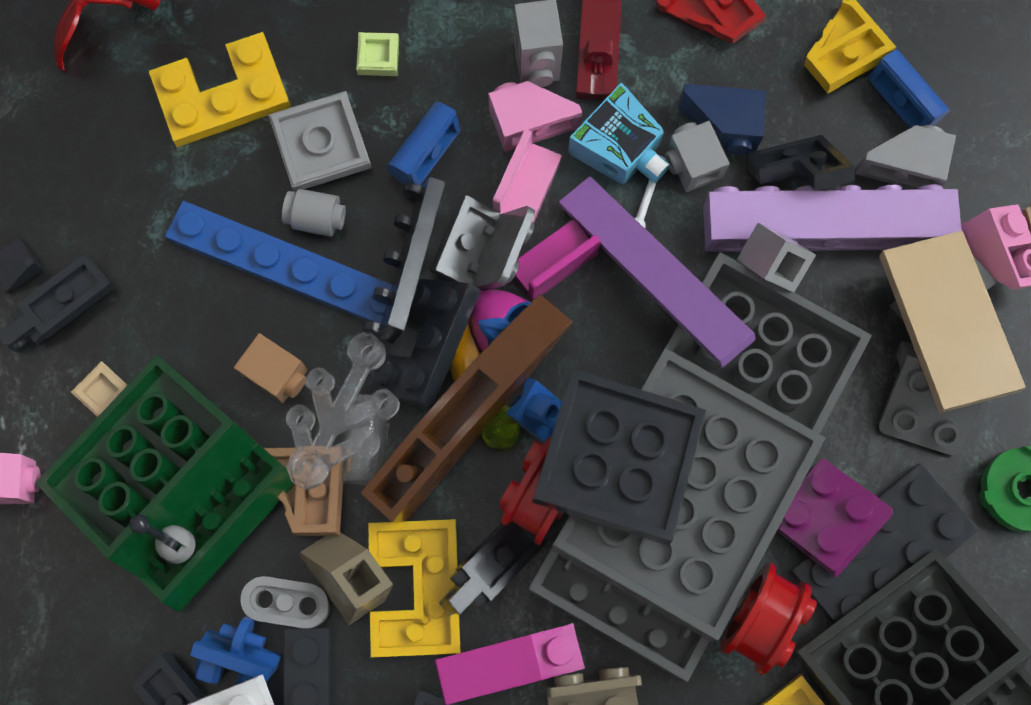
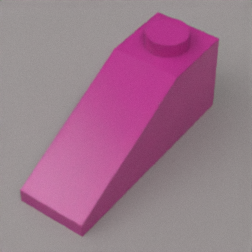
(509, 664)

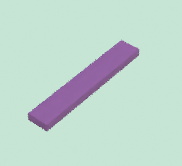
(658, 272)

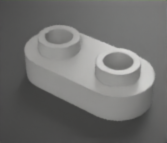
(286, 602)

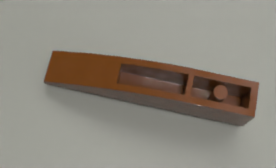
(465, 411)

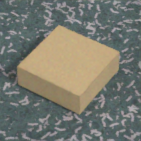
(99, 388)

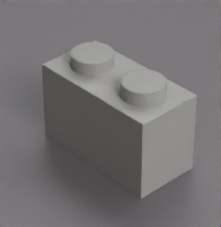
(538, 42)

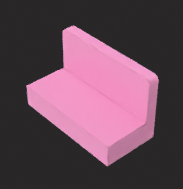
(526, 177)

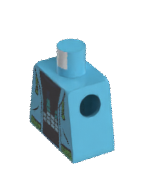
(620, 139)

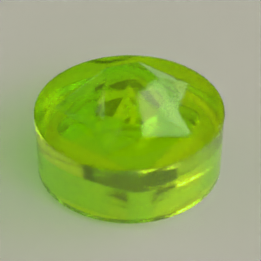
(501, 431)

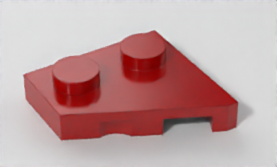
(721, 18)

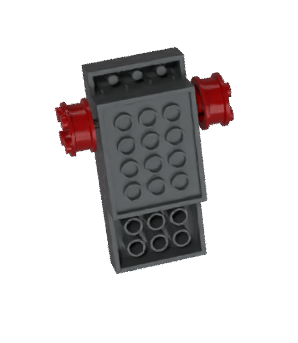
(744, 475)

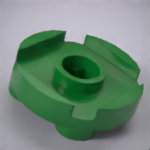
(1000, 490)

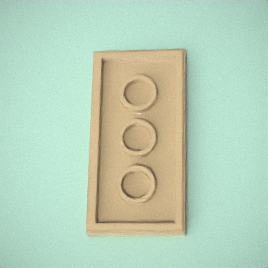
(951, 322)

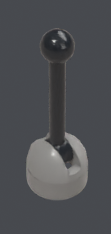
(167, 539)

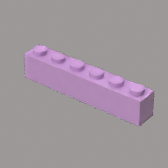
(832, 218)

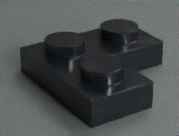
(810, 158)

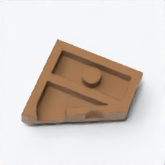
(312, 510)

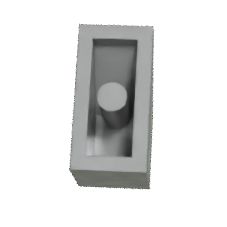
(911, 158)

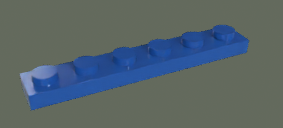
(277, 262)

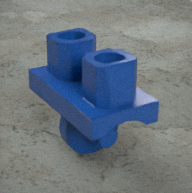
(536, 410)
(235, 650)

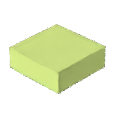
(377, 54)

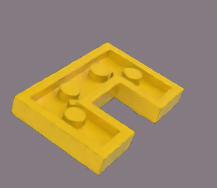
(199, 114)
(433, 554)

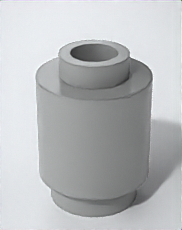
(313, 212)

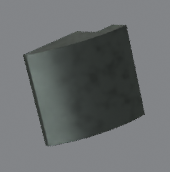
(921, 644)

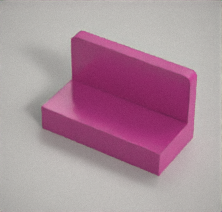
(555, 259)

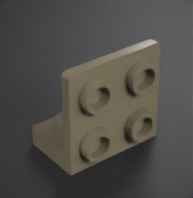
(612, 688)

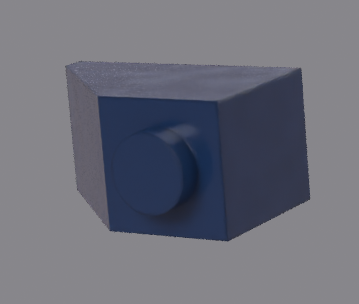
(733, 113)

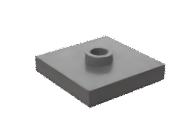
(319, 141)

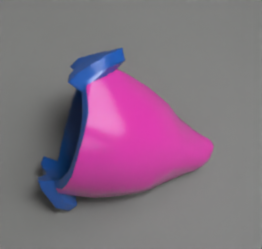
(492, 314)

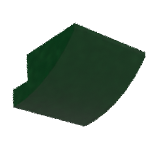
(176, 462)

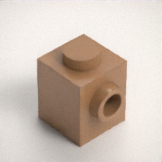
(272, 369)

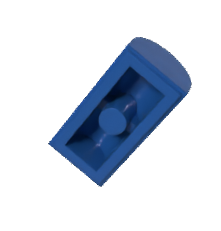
(907, 91)
(425, 145)

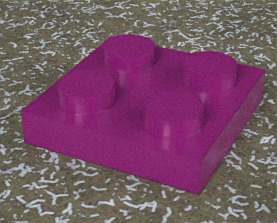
(832, 517)

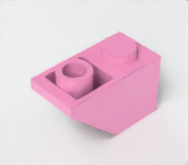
(1002, 244)

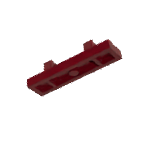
(598, 49)

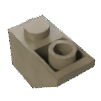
(347, 575)

